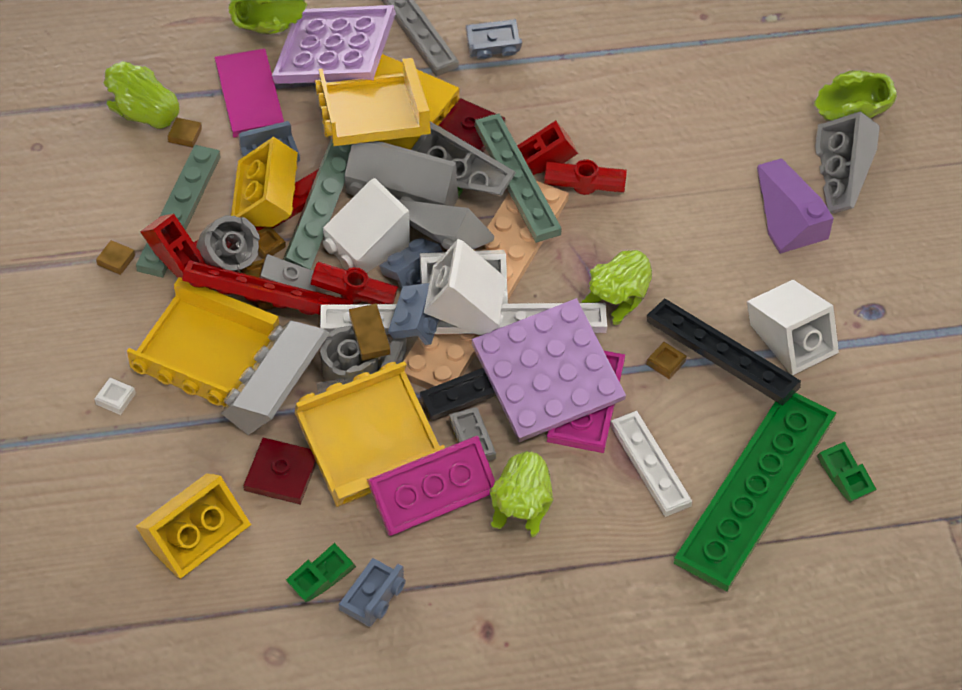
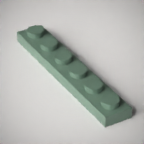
(523, 186)
(183, 200)
(318, 207)

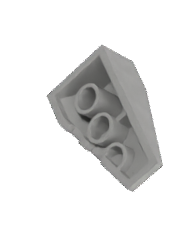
(846, 154)
(473, 167)
(447, 224)

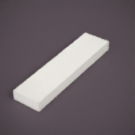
(651, 463)

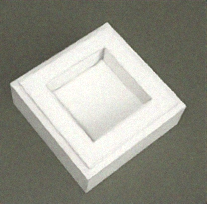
(115, 396)

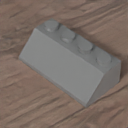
(402, 172)
(273, 375)

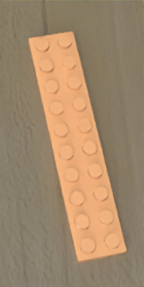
(452, 353)

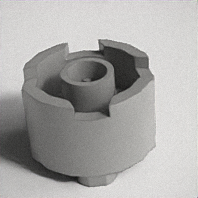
(239, 233)
(342, 356)

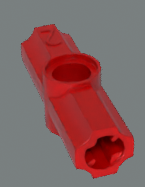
(585, 177)
(353, 284)

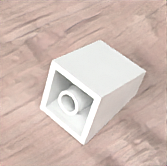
(368, 228)
(466, 291)
(795, 325)

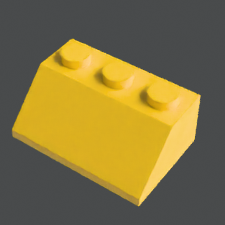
(265, 184)
(194, 524)

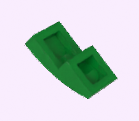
(844, 472)
(318, 576)

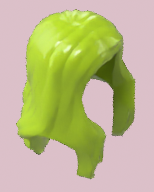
(266, 15)
(855, 93)
(140, 95)
(619, 279)
(522, 491)

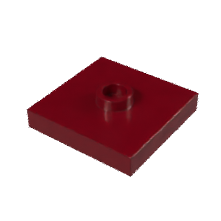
(461, 122)
(280, 471)

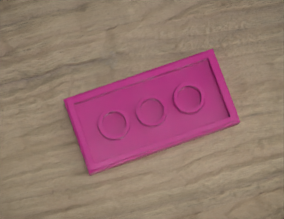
(248, 90)
(590, 430)
(432, 485)

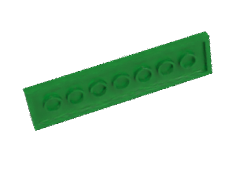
(754, 491)

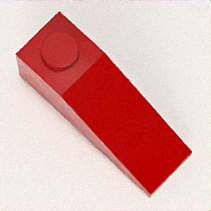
(547, 145)
(171, 244)

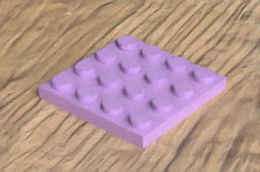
(338, 40)
(548, 370)

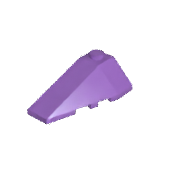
(792, 208)

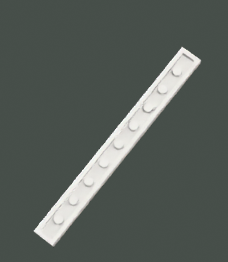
(338, 316)

